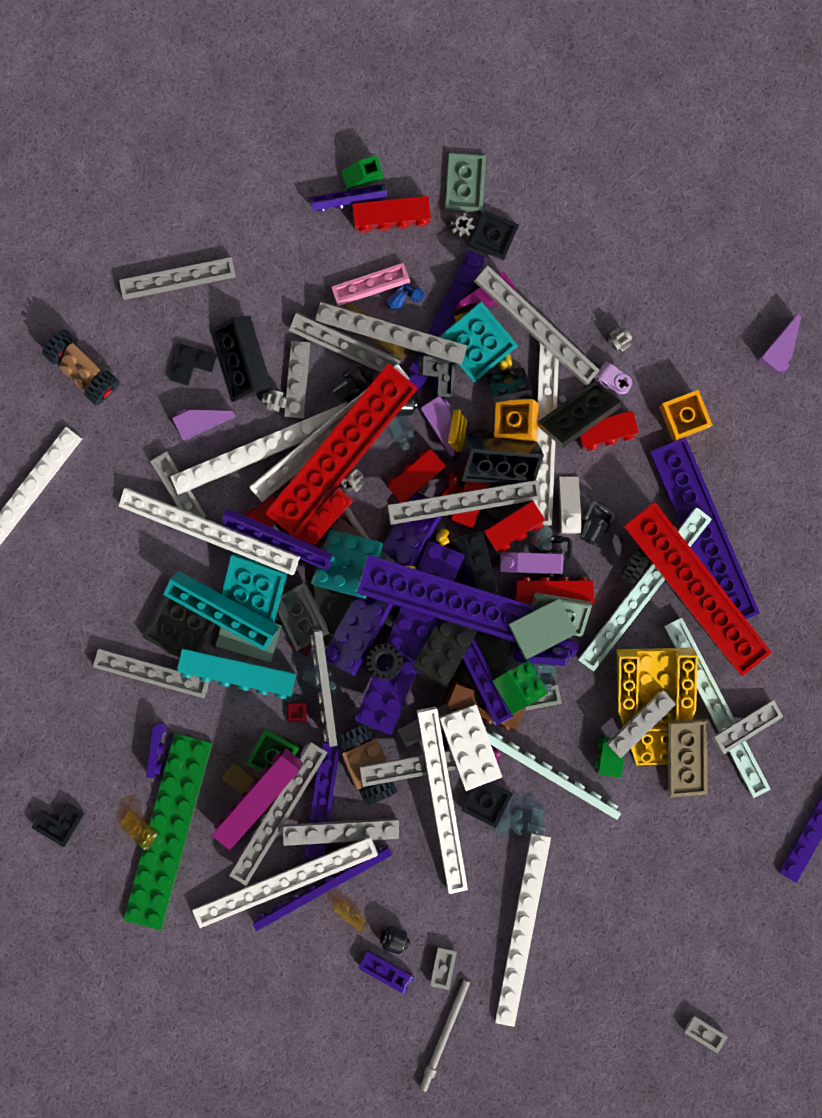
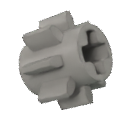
(461, 231)
(620, 339)
(274, 400)
(353, 481)

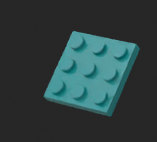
(485, 340)
(347, 562)
(254, 586)

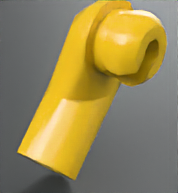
(505, 362)
(441, 537)

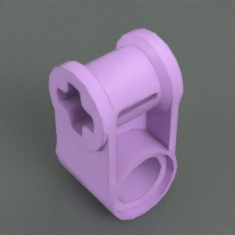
(610, 375)

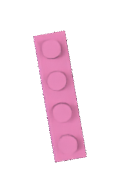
(370, 284)

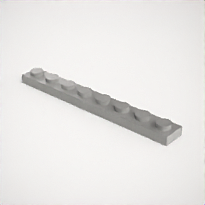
(536, 325)
(391, 332)
(463, 502)
(277, 815)

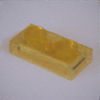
(138, 830)
(356, 921)

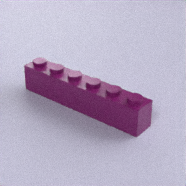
(258, 798)

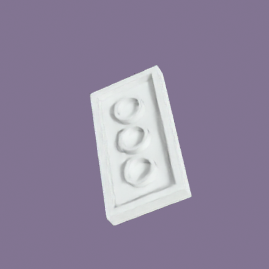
(470, 747)

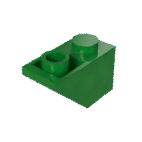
(362, 173)
(608, 762)

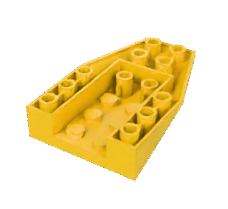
(640, 677)

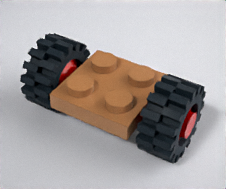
(79, 367)
(363, 755)

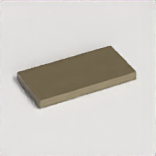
(687, 757)

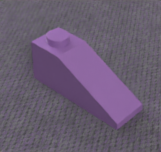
(781, 350)
(439, 419)
(197, 421)
(531, 563)

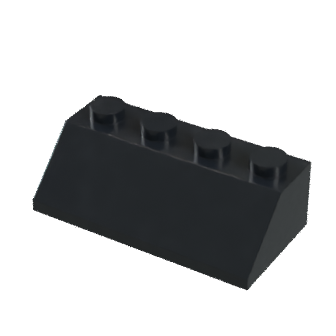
(241, 358)
(499, 460)

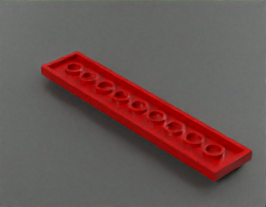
(341, 450)
(697, 589)

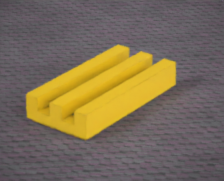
(457, 430)

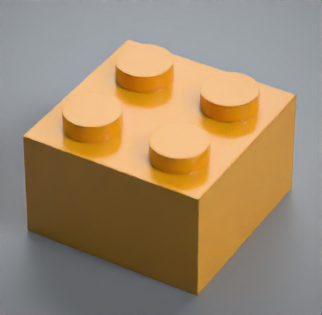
(685, 415)
(517, 420)

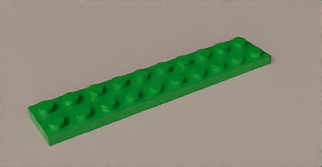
(172, 822)

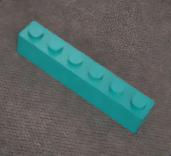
(221, 610)
(236, 672)

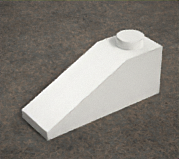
(569, 505)

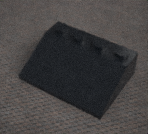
(476, 565)

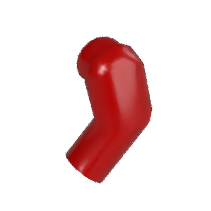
(453, 484)

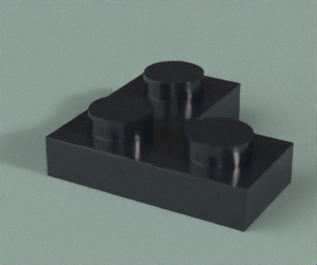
(187, 360)
(442, 371)
(59, 829)

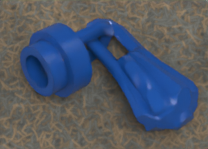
(396, 300)

